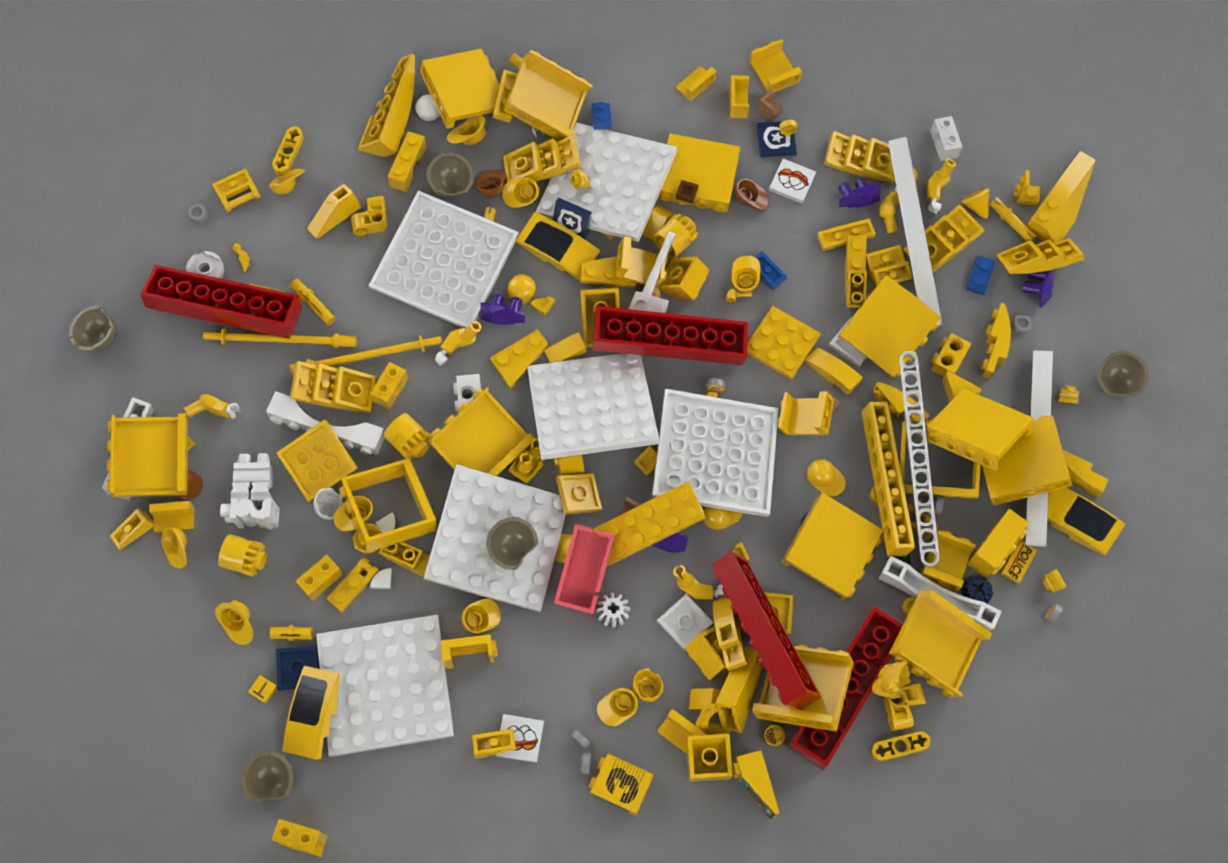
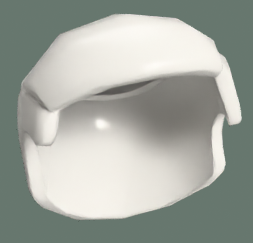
(426, 108)
(326, 503)

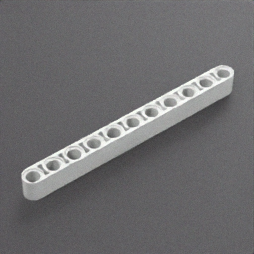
(913, 224)
(1040, 406)
(921, 448)

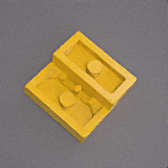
(890, 263)

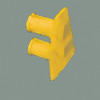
(527, 462)

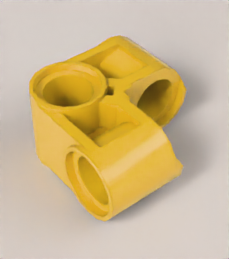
(365, 223)
(899, 714)

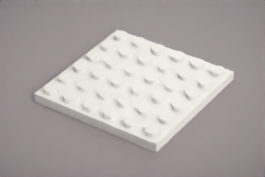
(623, 177)
(444, 260)
(591, 405)
(719, 449)
(460, 549)
(388, 685)

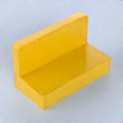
(696, 82)
(173, 515)
(676, 730)

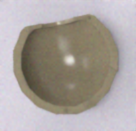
(450, 175)
(92, 329)
(1123, 374)
(510, 542)
(267, 777)

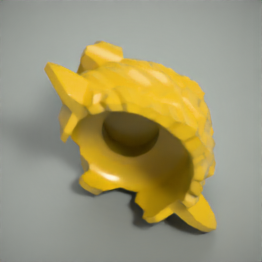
(891, 679)

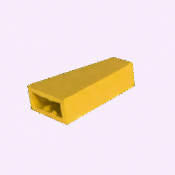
(738, 693)

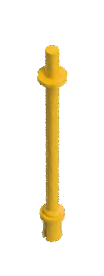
(336, 340)
(421, 343)

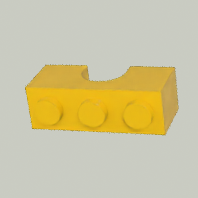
(411, 150)

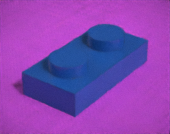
(601, 115)
(770, 272)
(980, 275)

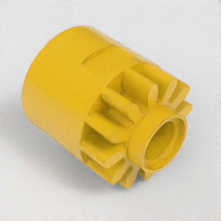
(684, 234)
(407, 437)
(242, 555)

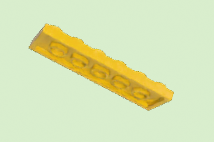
(653, 521)

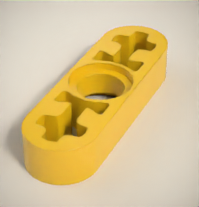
(287, 143)
(913, 737)

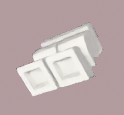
(252, 474)
(245, 513)

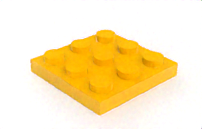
(782, 342)
(317, 460)

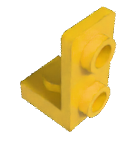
(1026, 193)

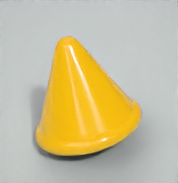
(978, 202)

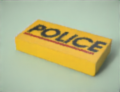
(1019, 562)

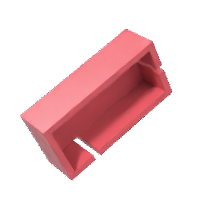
(584, 568)

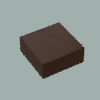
(687, 191)

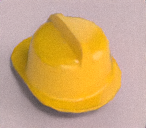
(469, 132)
(235, 621)

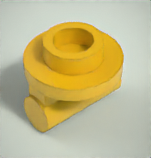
(579, 179)
(1068, 395)
(1053, 581)

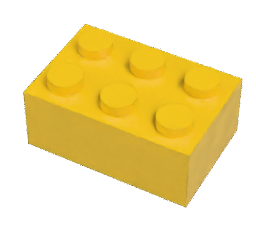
(999, 544)

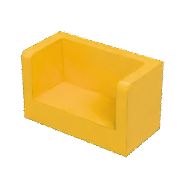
(738, 96)

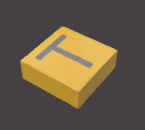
(262, 689)

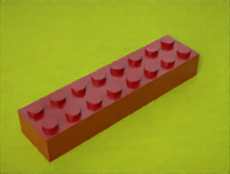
(221, 301)
(670, 335)
(766, 631)
(870, 654)

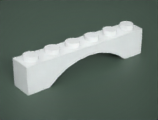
(363, 436)
(911, 582)

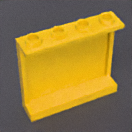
(461, 85)
(546, 96)
(703, 163)
(889, 325)
(978, 428)
(480, 436)
(148, 456)
(1030, 466)
(833, 545)
(938, 642)
(831, 677)

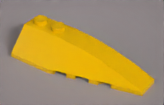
(388, 125)
(1063, 202)

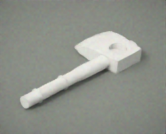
(645, 301)

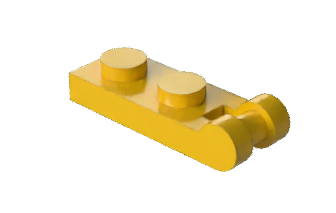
(352, 585)

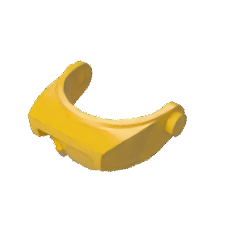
(703, 721)

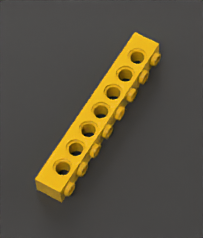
(887, 479)

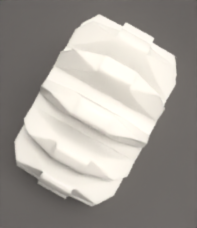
(605, 610)

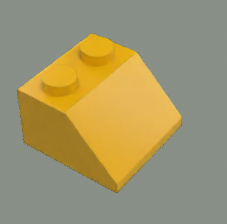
(684, 278)
(707, 653)
(709, 757)

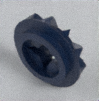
(977, 580)

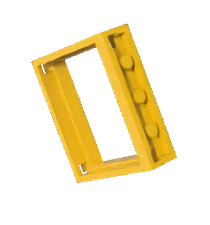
(377, 476)
(972, 493)

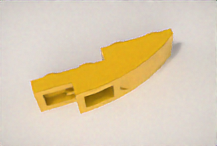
(855, 271)
(999, 339)
(895, 402)
(407, 557)
(728, 634)

